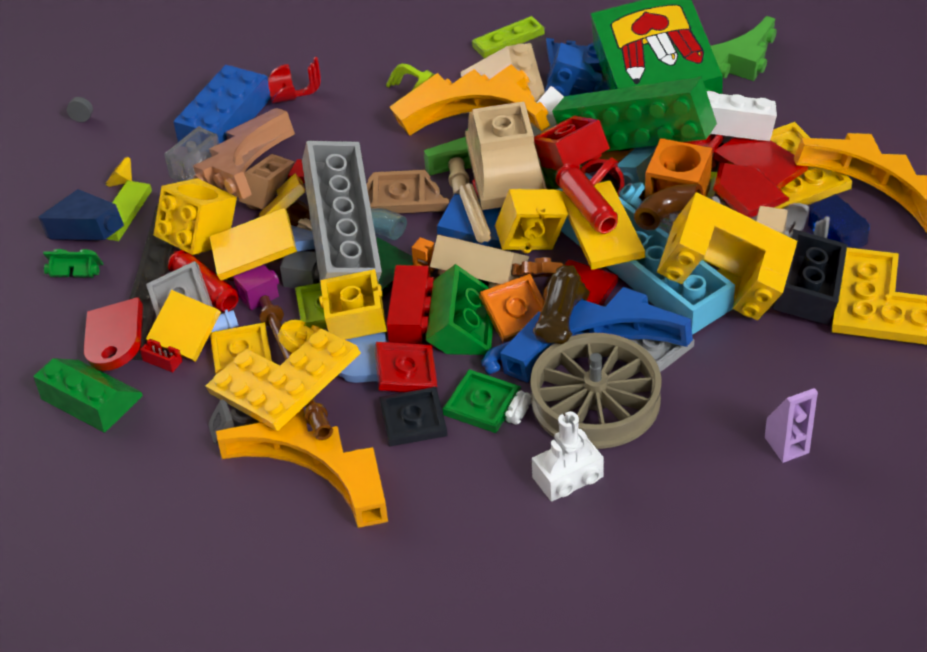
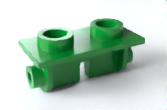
(84, 262)

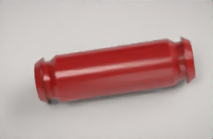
(587, 198)
(220, 292)

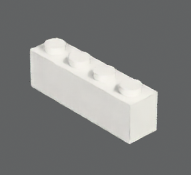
(743, 116)

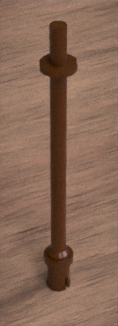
(315, 413)

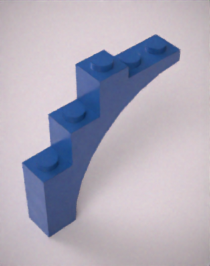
(623, 316)

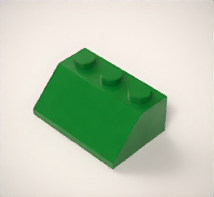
(457, 315)
(85, 392)

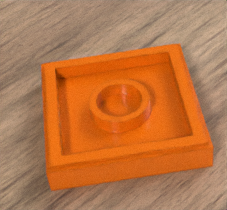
(512, 305)

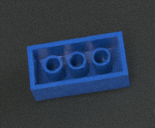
(225, 103)

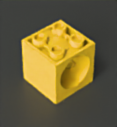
(192, 213)

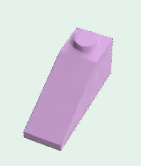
(791, 425)

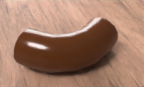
(664, 203)

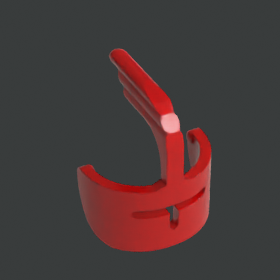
(281, 77)
(603, 167)

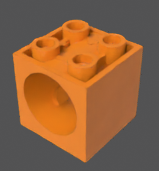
(677, 165)

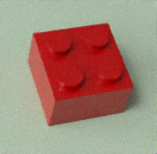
(571, 143)

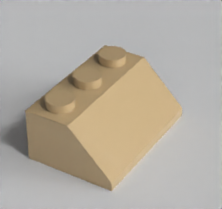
(476, 259)

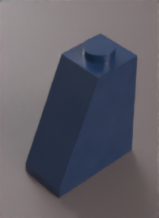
(81, 218)

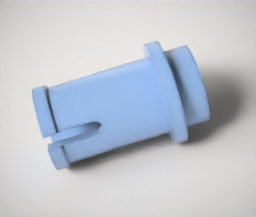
(225, 321)

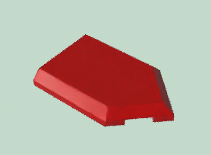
(747, 189)

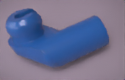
(491, 357)

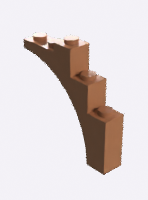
(243, 146)

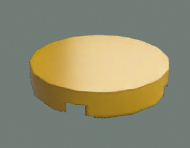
(295, 334)

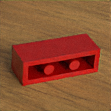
(409, 304)

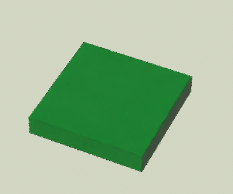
(481, 401)

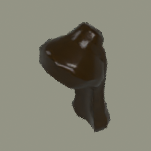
(560, 298)

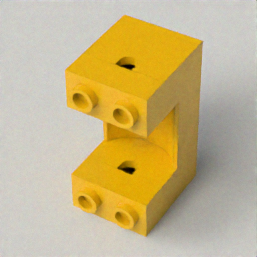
(733, 244)

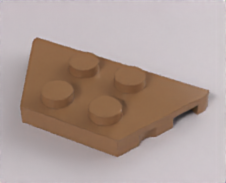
(405, 192)

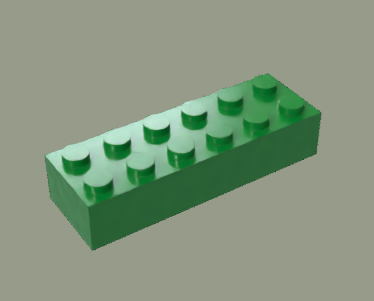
(645, 113)

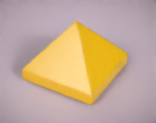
(121, 173)

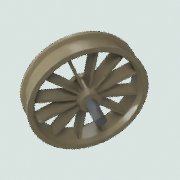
(597, 387)

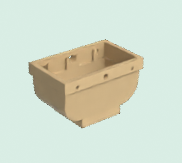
(502, 152)

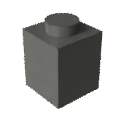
(299, 269)

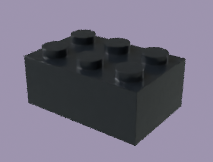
(813, 278)

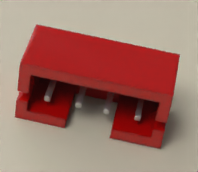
(154, 355)

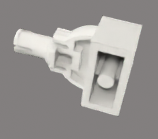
(569, 462)

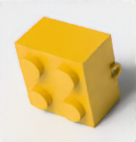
(531, 219)
(353, 305)

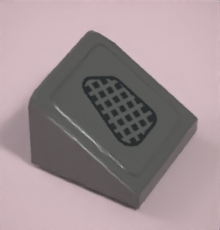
(220, 420)

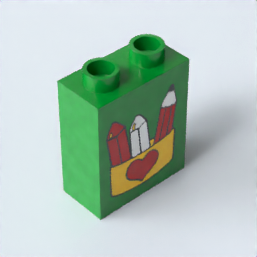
(654, 45)

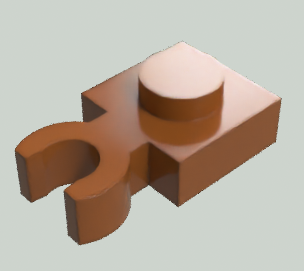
(541, 268)

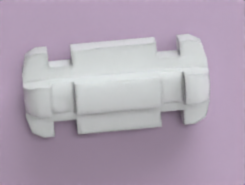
(518, 407)

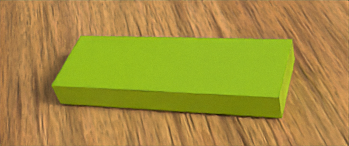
(508, 36)
(129, 203)

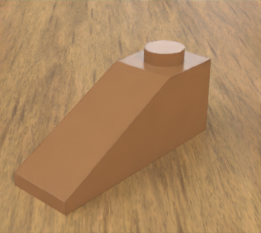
(265, 180)

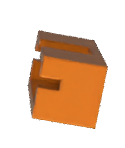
(422, 253)

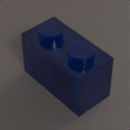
(844, 223)

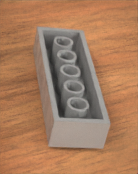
(339, 209)

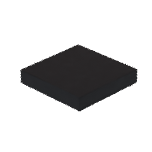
(413, 416)

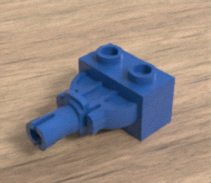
(573, 75)

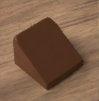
(297, 211)

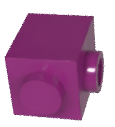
(255, 284)

